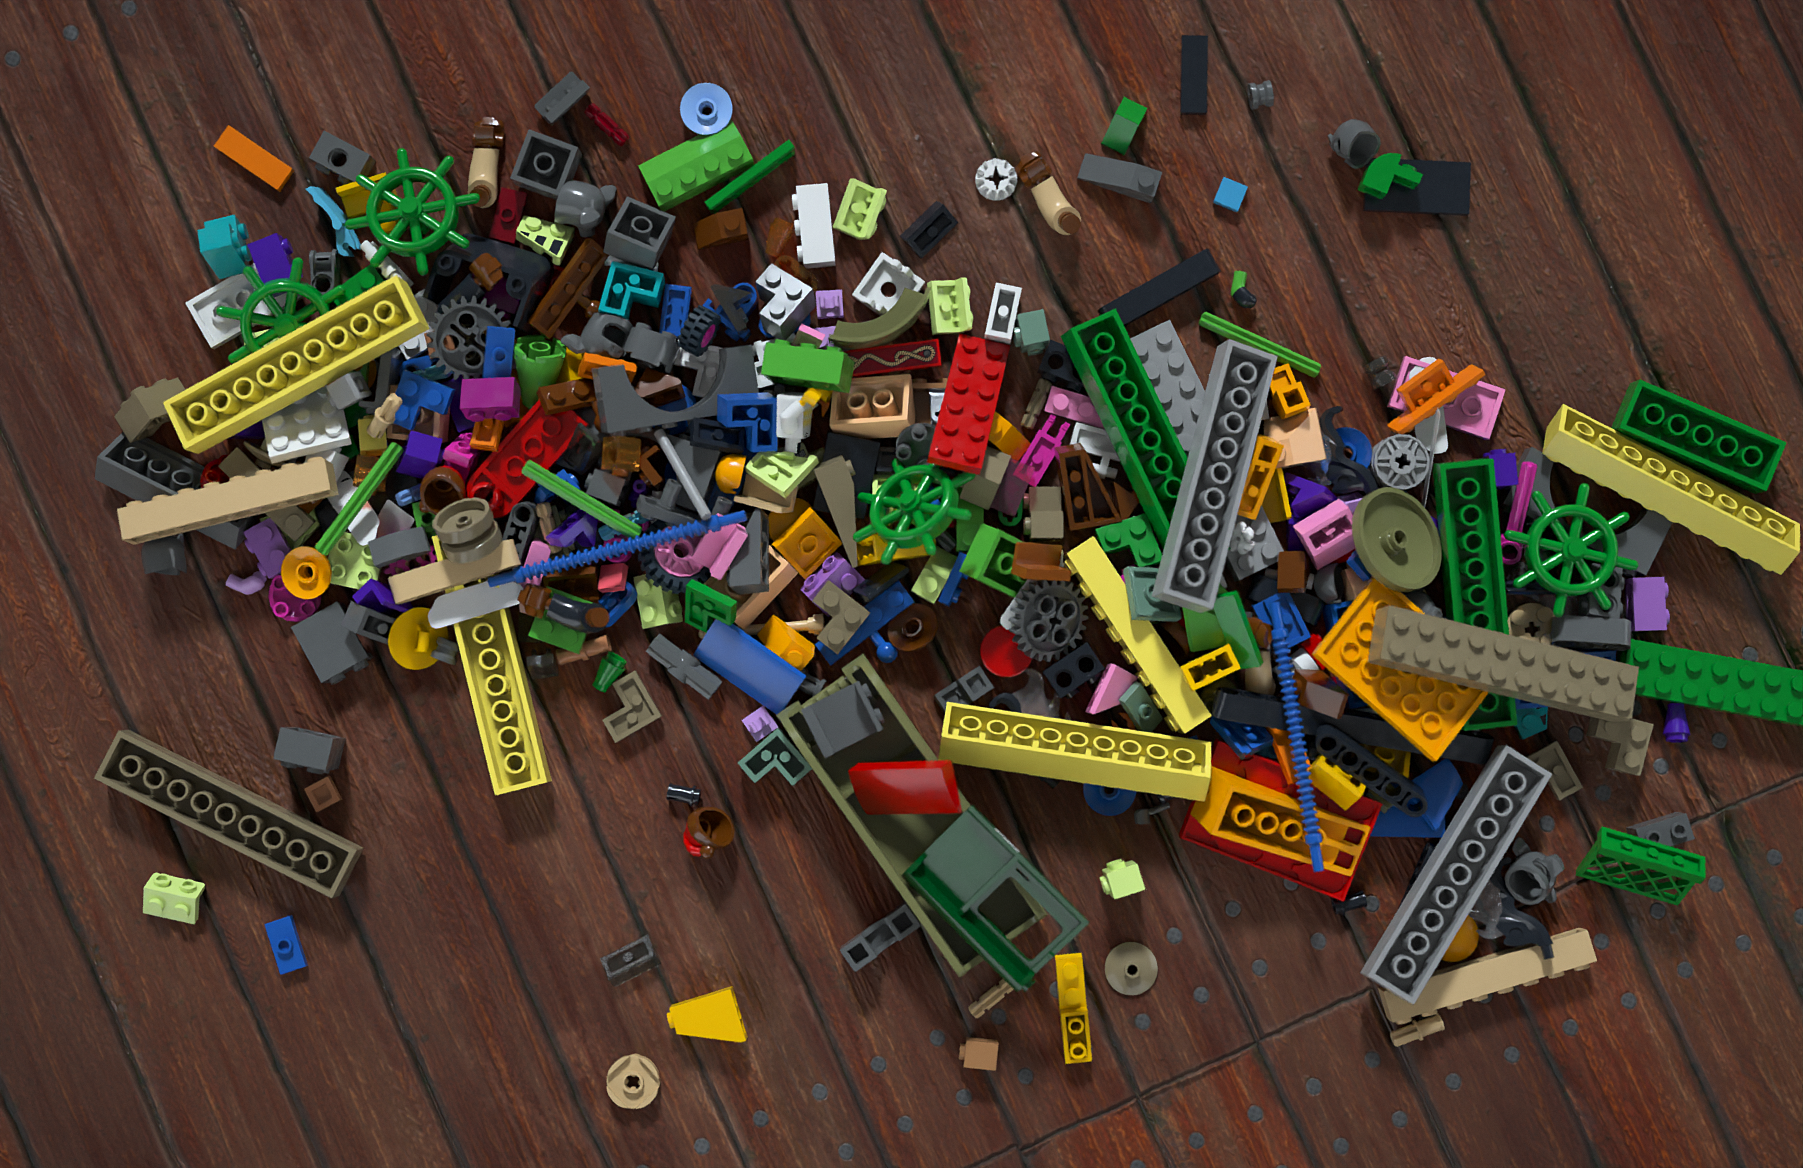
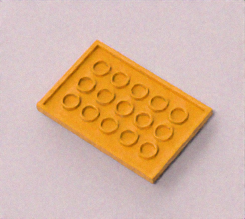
(1417, 706)

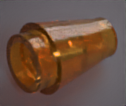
(778, 236)

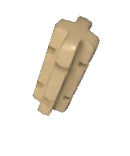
(547, 523)
(990, 998)

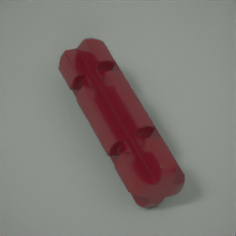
(606, 124)

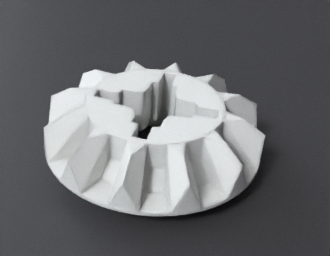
(1005, 186)

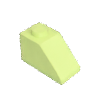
(934, 575)

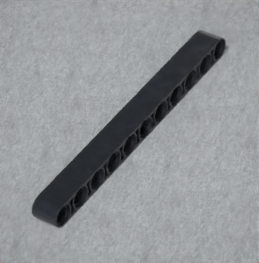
(1359, 725)

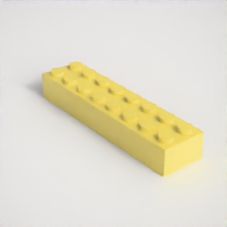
(1137, 637)

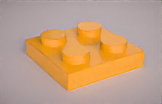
(807, 543)

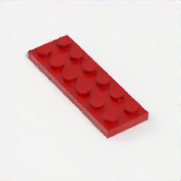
(969, 404)

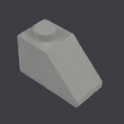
(348, 390)

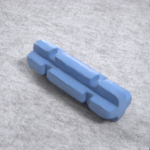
(408, 496)

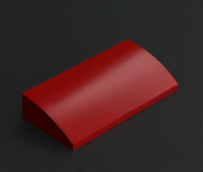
(906, 787)

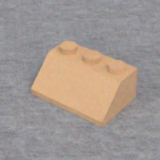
(874, 407)
(752, 604)

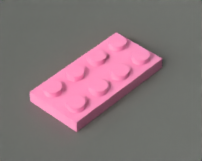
(1472, 410)

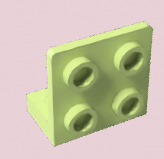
(351, 563)

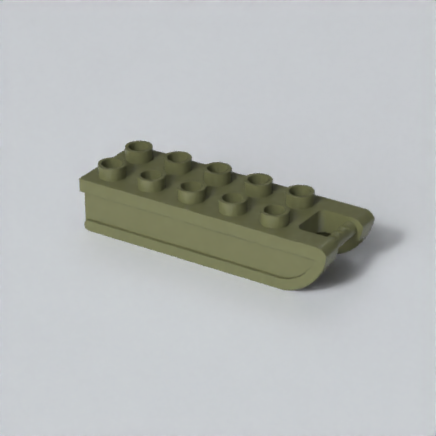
(902, 838)

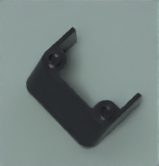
(527, 271)

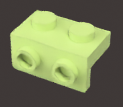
(860, 210)
(950, 306)
(656, 605)
(172, 898)

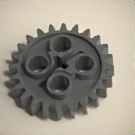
(455, 358)
(1048, 619)

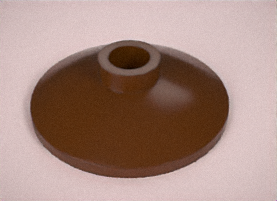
(902, 628)

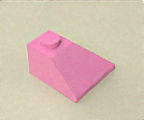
(1110, 688)

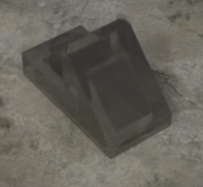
(729, 299)

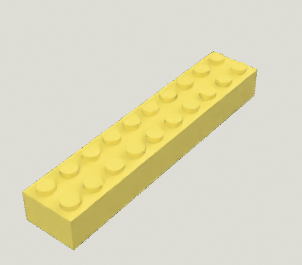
(296, 365)
(1672, 489)
(500, 696)
(1076, 751)

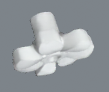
(1241, 538)

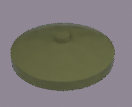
(1396, 539)

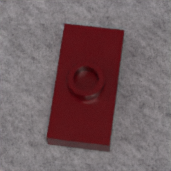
(508, 215)

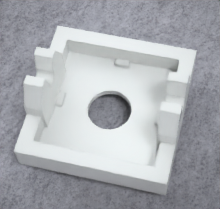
(882, 271)

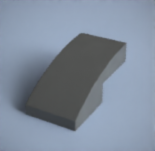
(399, 545)
(964, 689)

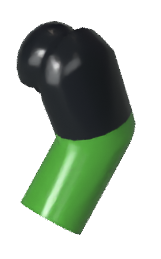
(1240, 292)

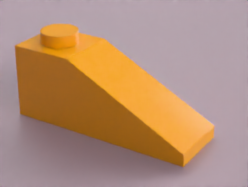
(1260, 472)

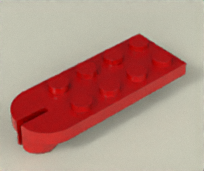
(534, 438)

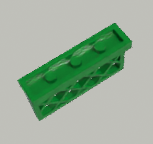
(1642, 855)

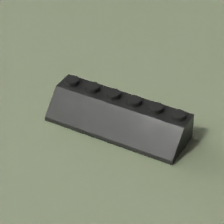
(150, 470)

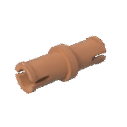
(589, 648)

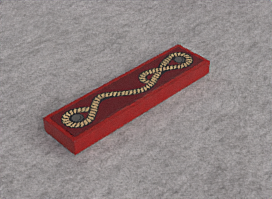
(895, 358)

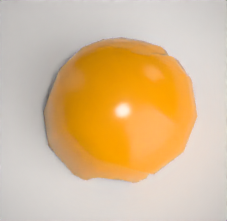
(729, 472)

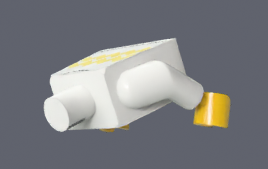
(795, 415)

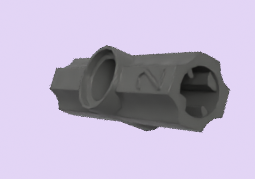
(684, 666)

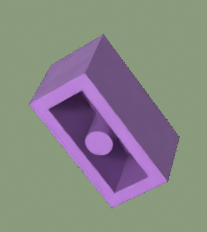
(1647, 603)

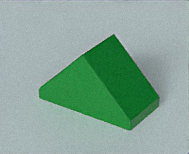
(1124, 126)

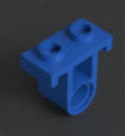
(748, 308)

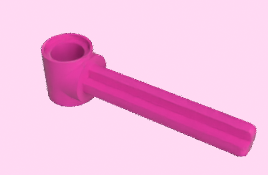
(1519, 510)

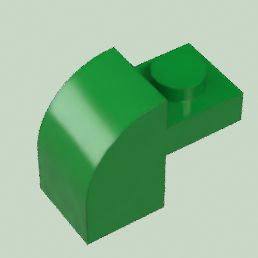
(1383, 171)

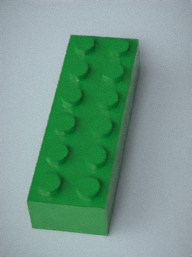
(1699, 436)

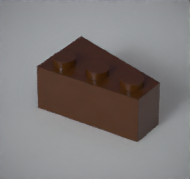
(1082, 491)

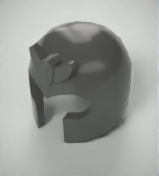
(1355, 142)
(164, 555)

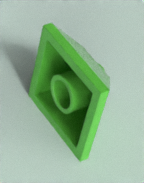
(1203, 628)

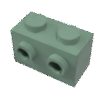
(1031, 332)

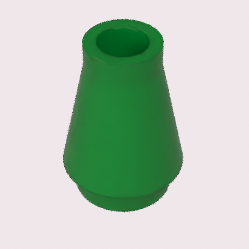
(609, 670)

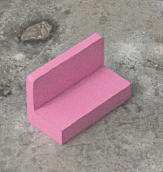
(719, 548)

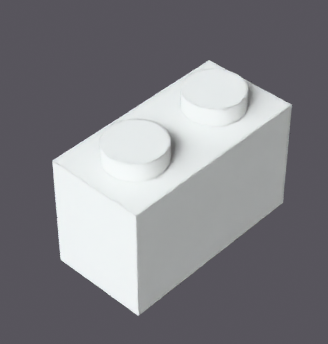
(1002, 313)

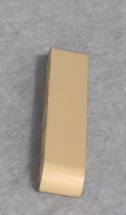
(448, 574)

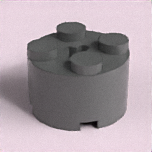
(650, 349)

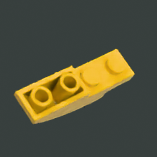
(1073, 1008)

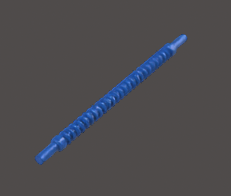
(713, 523)
(1312, 838)

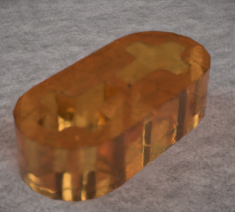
(798, 269)

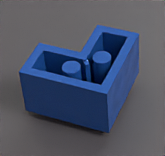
(754, 412)

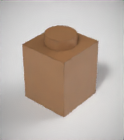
(979, 1053)

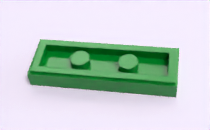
(1237, 629)

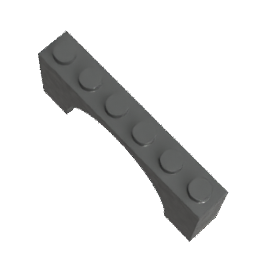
(624, 409)
(697, 461)
(1636, 542)

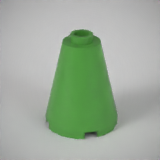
(537, 365)

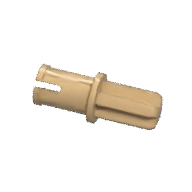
(384, 416)
(1417, 1030)

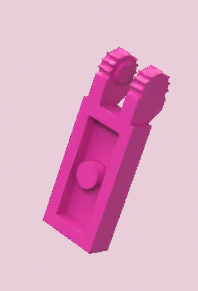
(1042, 450)

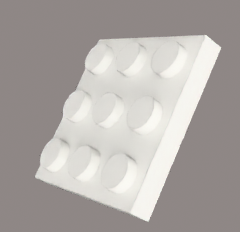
(305, 428)

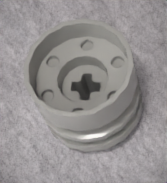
(1385, 468)

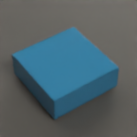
(1230, 194)

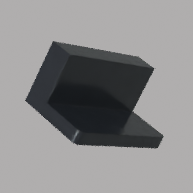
(715, 436)

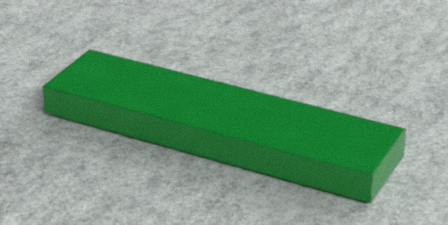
(750, 177)

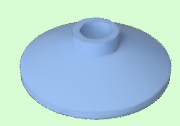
(701, 97)

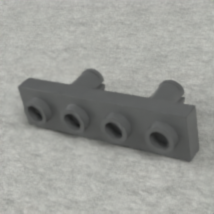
(674, 516)

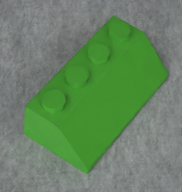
(696, 166)

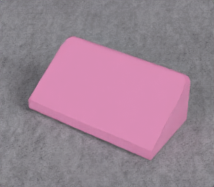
(537, 552)

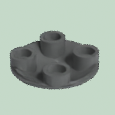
(915, 444)

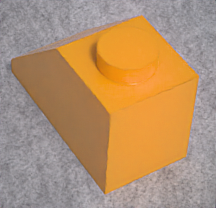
(1007, 438)
(786, 643)

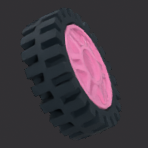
(668, 569)

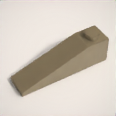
(838, 491)
(292, 519)

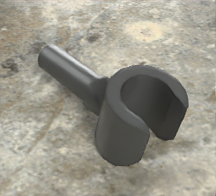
(1142, 815)

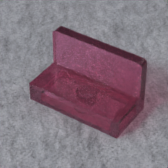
(1012, 487)

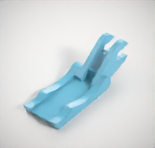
(344, 237)

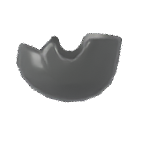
(1329, 583)

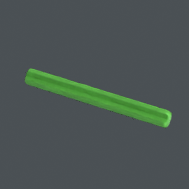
(1250, 339)
(359, 498)
(581, 499)

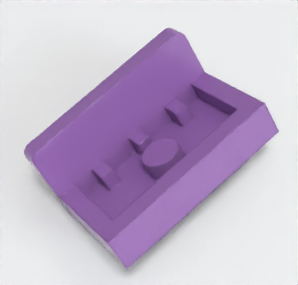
(268, 545)
(837, 571)

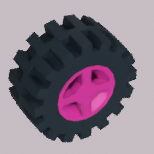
(699, 331)

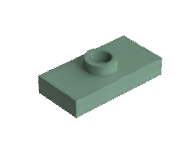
(1140, 708)

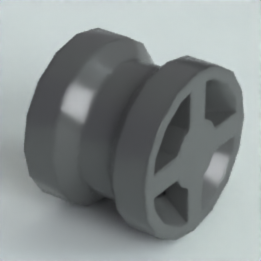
(1260, 94)
(446, 650)

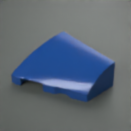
(1440, 787)

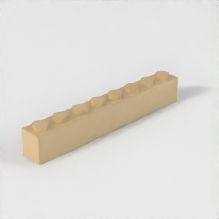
(227, 501)
(1491, 974)

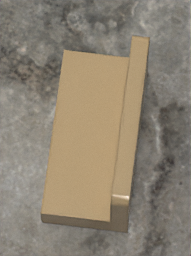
(763, 497)

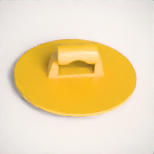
(413, 639)

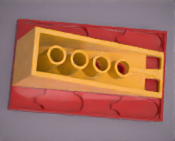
(1259, 822)

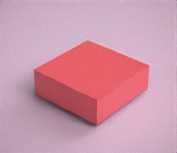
(612, 577)

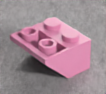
(1327, 533)

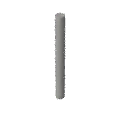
(682, 474)

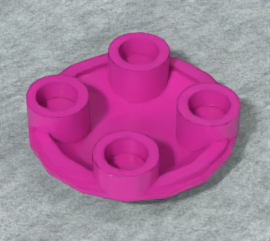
(289, 606)

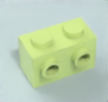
(1121, 878)

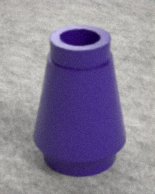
(1676, 725)

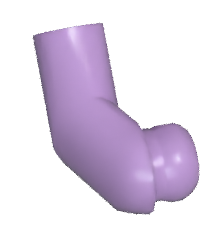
(249, 585)

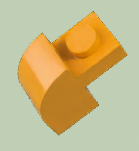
(1287, 395)

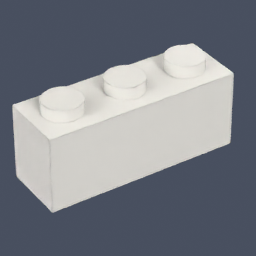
(814, 226)

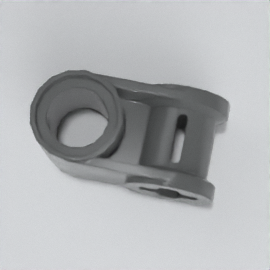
(325, 268)

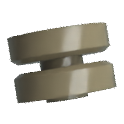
(467, 530)

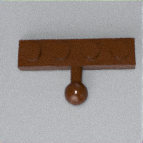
(569, 290)
(572, 396)

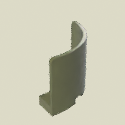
(884, 328)

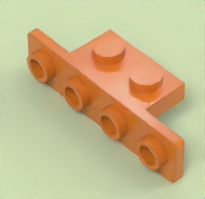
(1430, 390)

